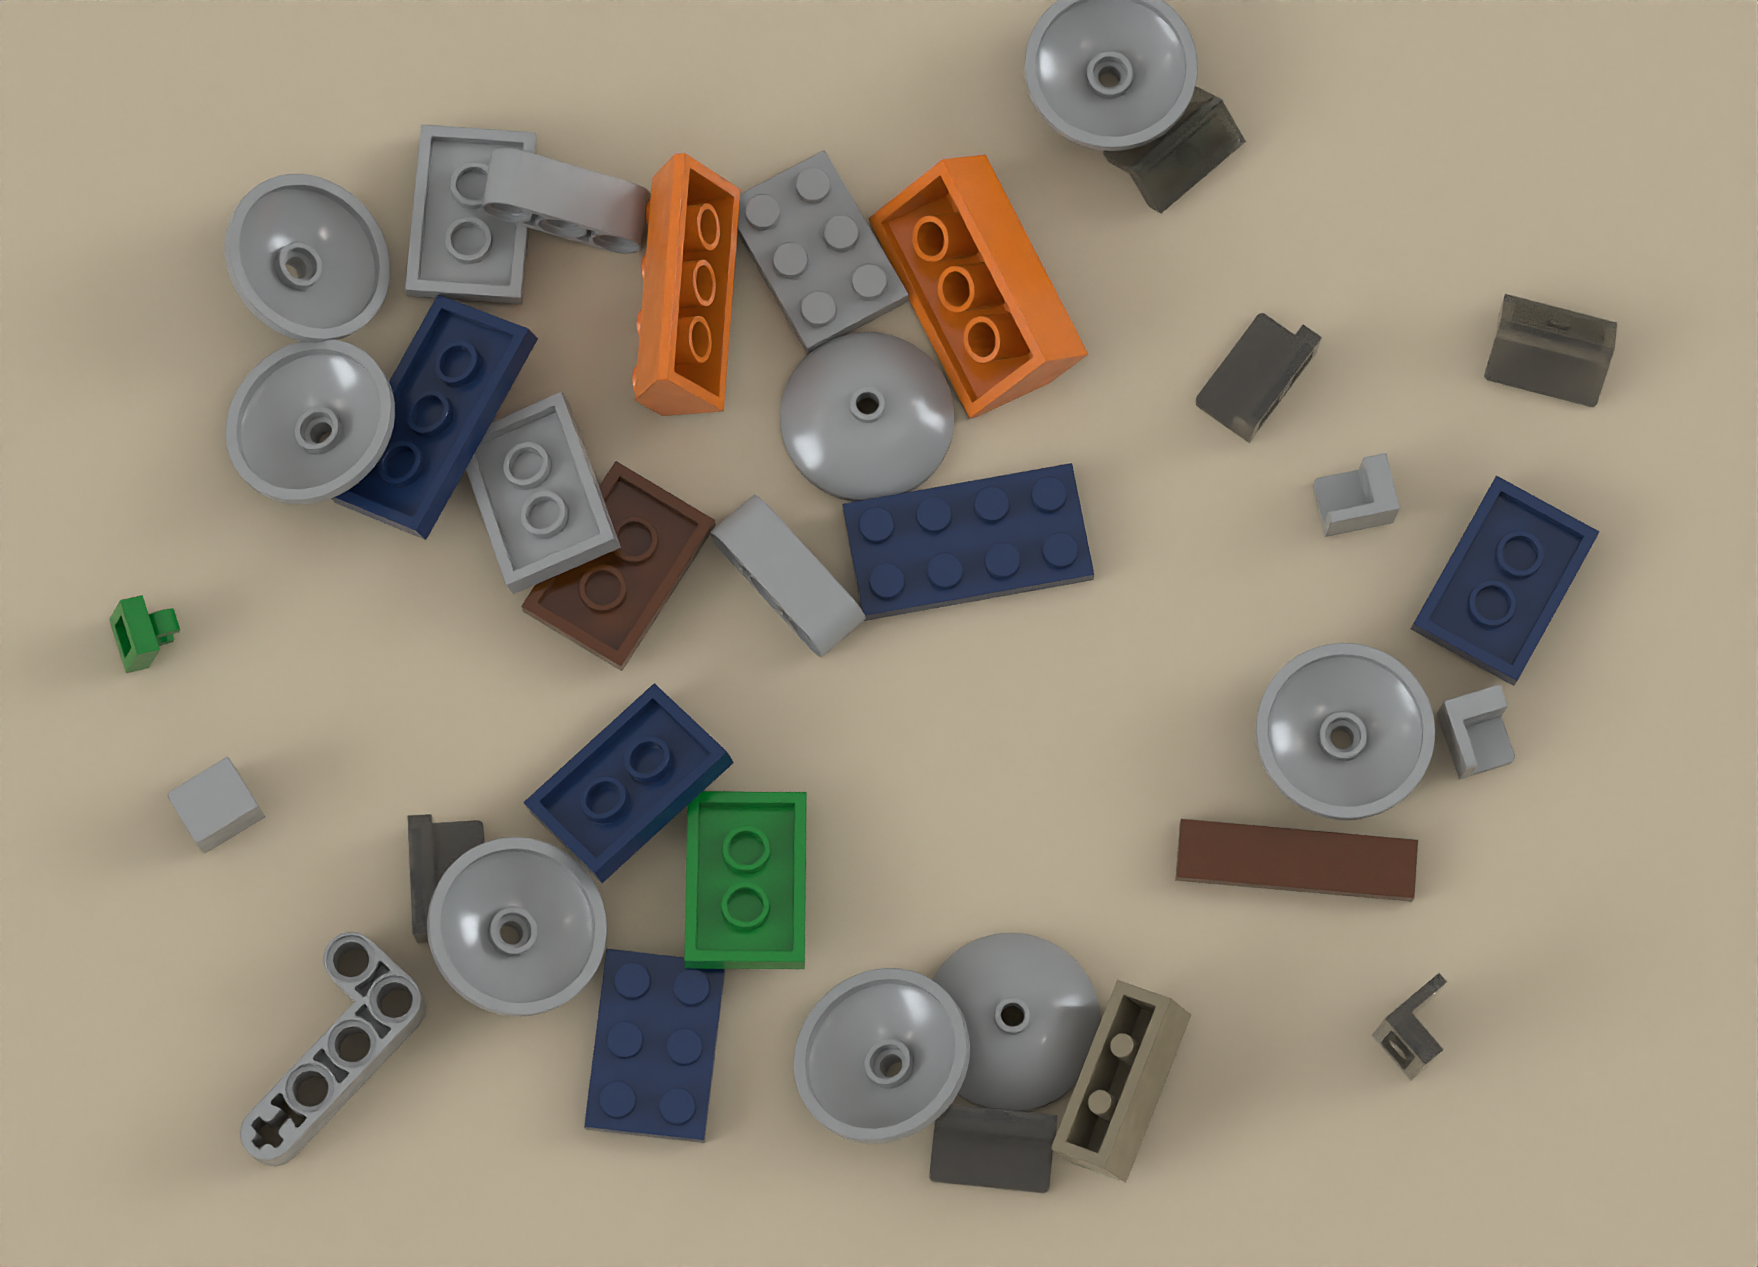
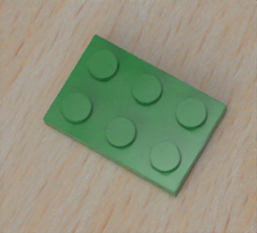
(746, 880)

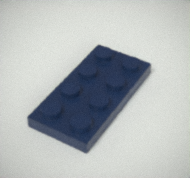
(443, 407)
(968, 541)

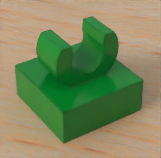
(141, 633)

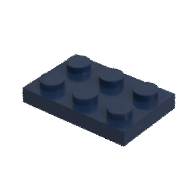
(1505, 580)
(628, 782)
(654, 1047)

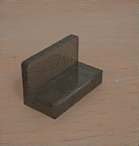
(1183, 154)
(1551, 351)
(1257, 375)
(431, 853)
(1406, 1037)
(993, 1148)

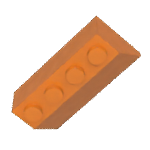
(977, 284)
(686, 290)

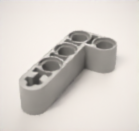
(324, 1057)

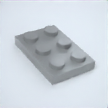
(452, 241)
(817, 252)
(539, 494)

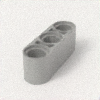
(565, 200)
(787, 575)

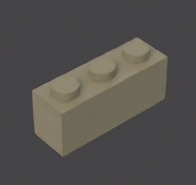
(1121, 1081)

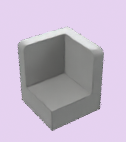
(1357, 497)
(1476, 731)
(215, 805)

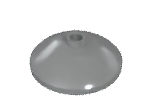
(1132, 39)
(325, 239)
(292, 403)
(862, 453)
(1352, 692)
(543, 899)
(865, 1030)
(1045, 1053)

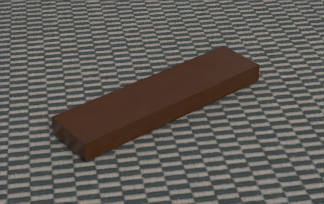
(1296, 860)

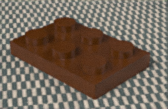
(619, 595)

